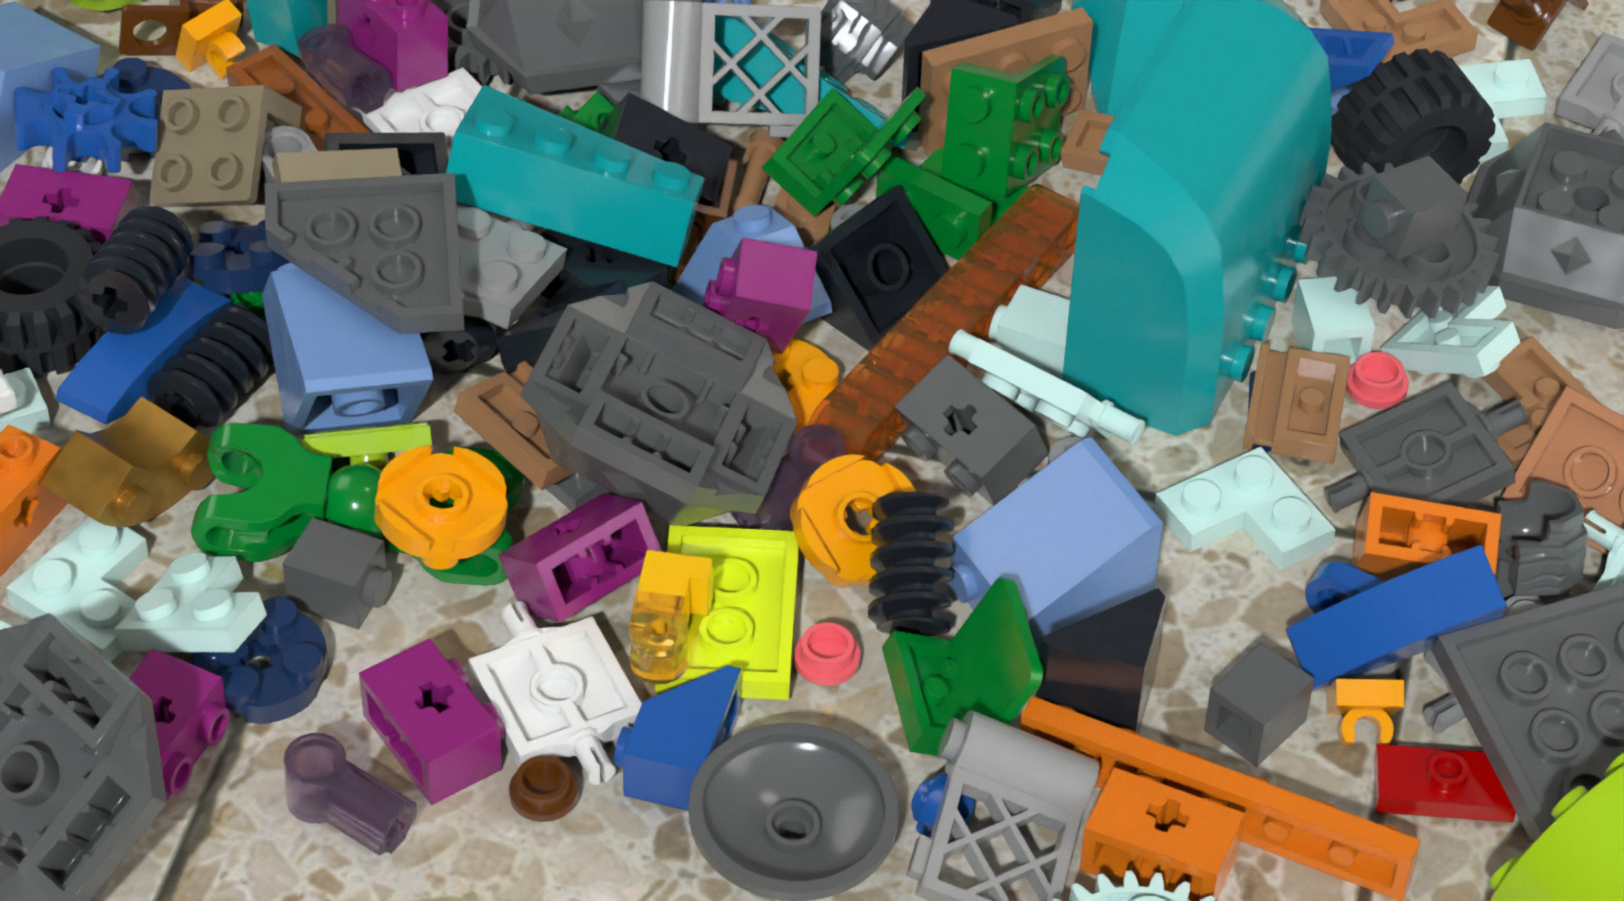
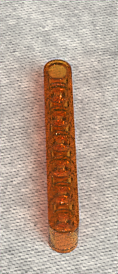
(1018, 249)

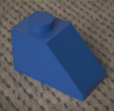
(676, 736)

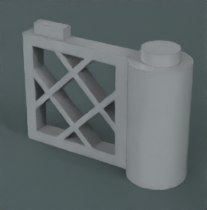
(680, 61)
(1013, 776)

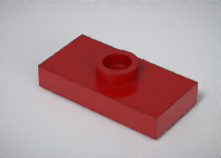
(1439, 784)

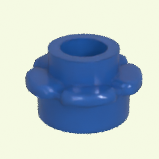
(927, 801)

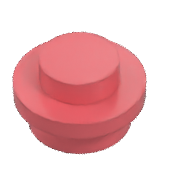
(1377, 381)
(827, 654)

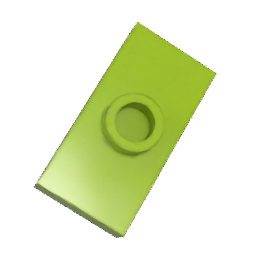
(368, 443)

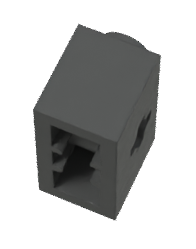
(970, 432)

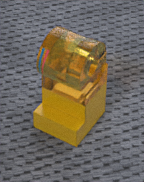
(666, 595)

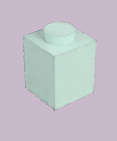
(1331, 319)
(1033, 328)

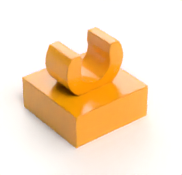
(211, 39)
(1365, 700)

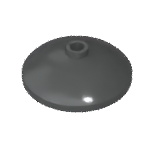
(798, 785)

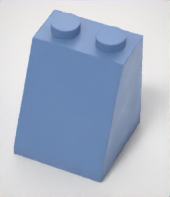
(28, 54)
(337, 360)
(1068, 539)

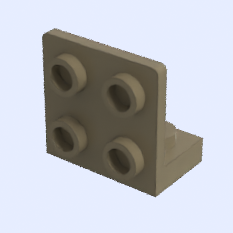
(215, 144)

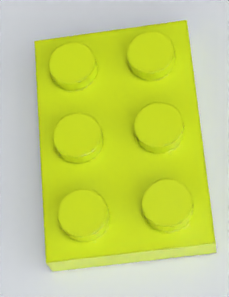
(750, 607)

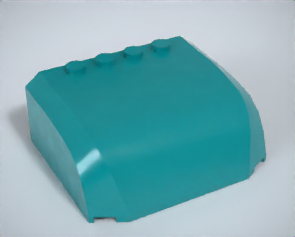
(1198, 212)

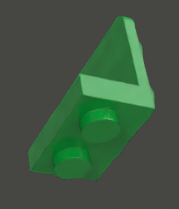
(1003, 125)
(833, 146)
(949, 213)
(983, 669)

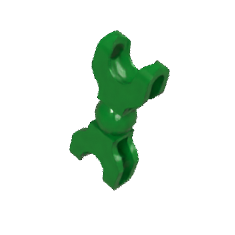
(292, 486)

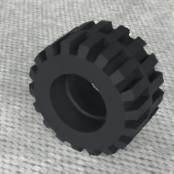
(1414, 111)
(38, 296)

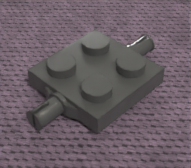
(1429, 451)

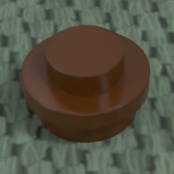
(543, 789)

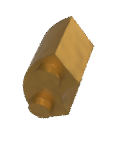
(131, 467)

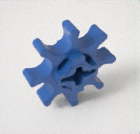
(86, 119)

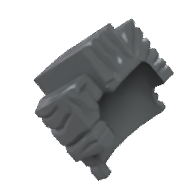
(860, 36)
(1541, 542)

